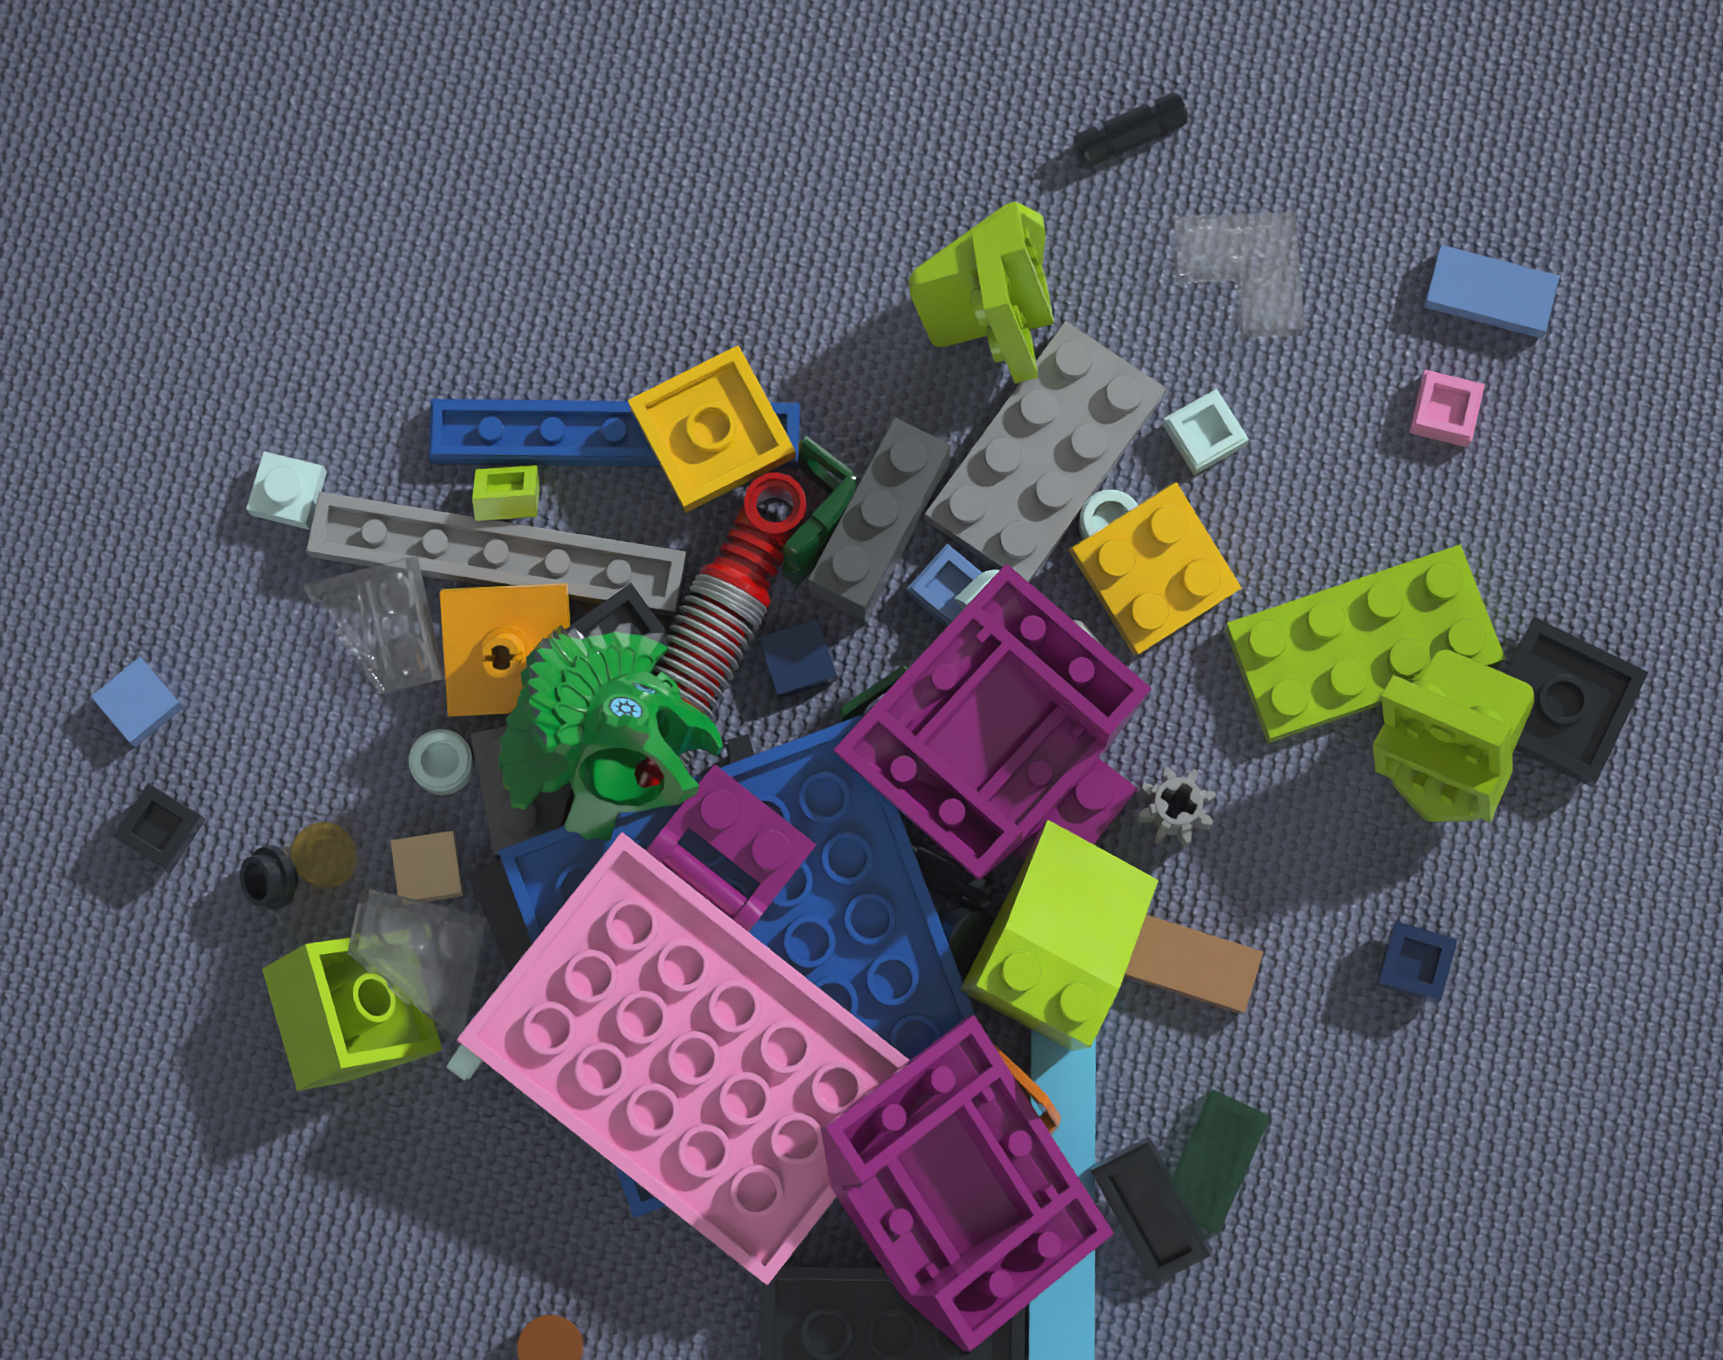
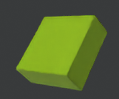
(506, 493)

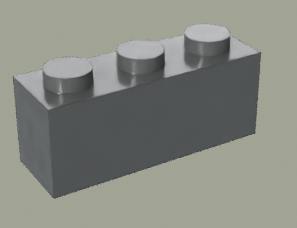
(879, 521)

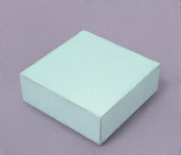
(1205, 432)

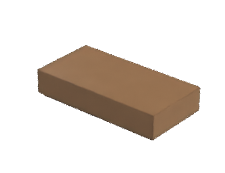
(1194, 964)

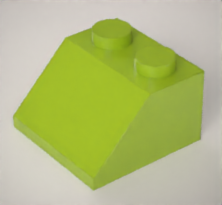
(341, 1017)

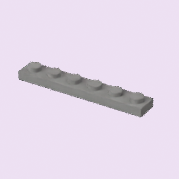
(494, 551)

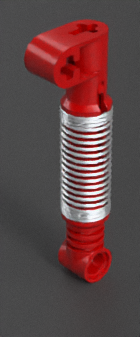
(723, 601)

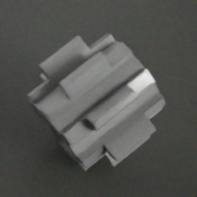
(1170, 787)

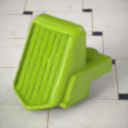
(989, 287)
(1452, 737)

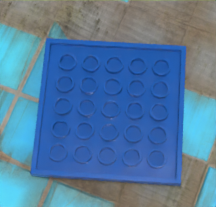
(845, 920)

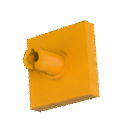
(488, 639)

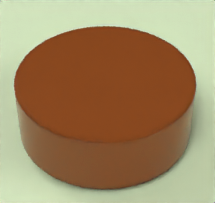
(550, 1339)

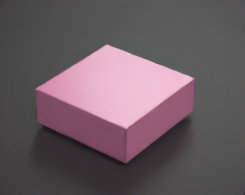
(1446, 408)

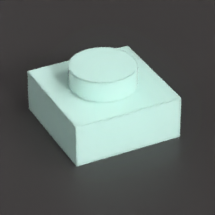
(286, 490)

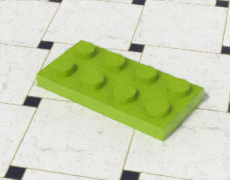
(1344, 644)

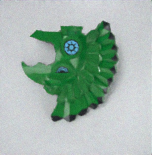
(591, 718)

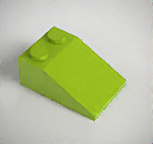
(1062, 938)

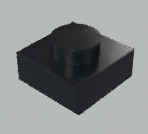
(159, 827)

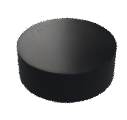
(966, 932)

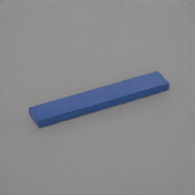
(552, 433)

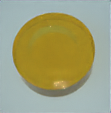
(324, 854)

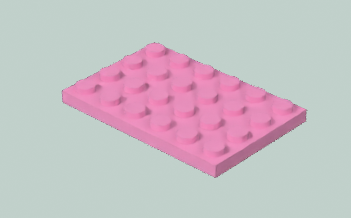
(683, 1054)

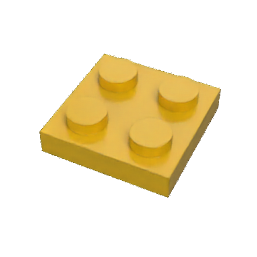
(712, 428)
(1155, 568)

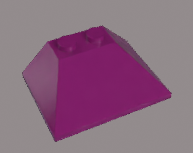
(994, 723)
(960, 1187)

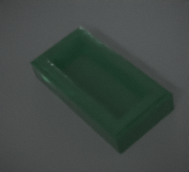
(1218, 1157)

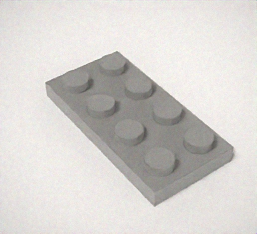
(1045, 454)

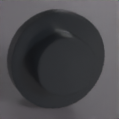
(269, 878)

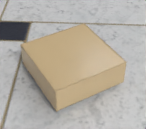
(427, 867)

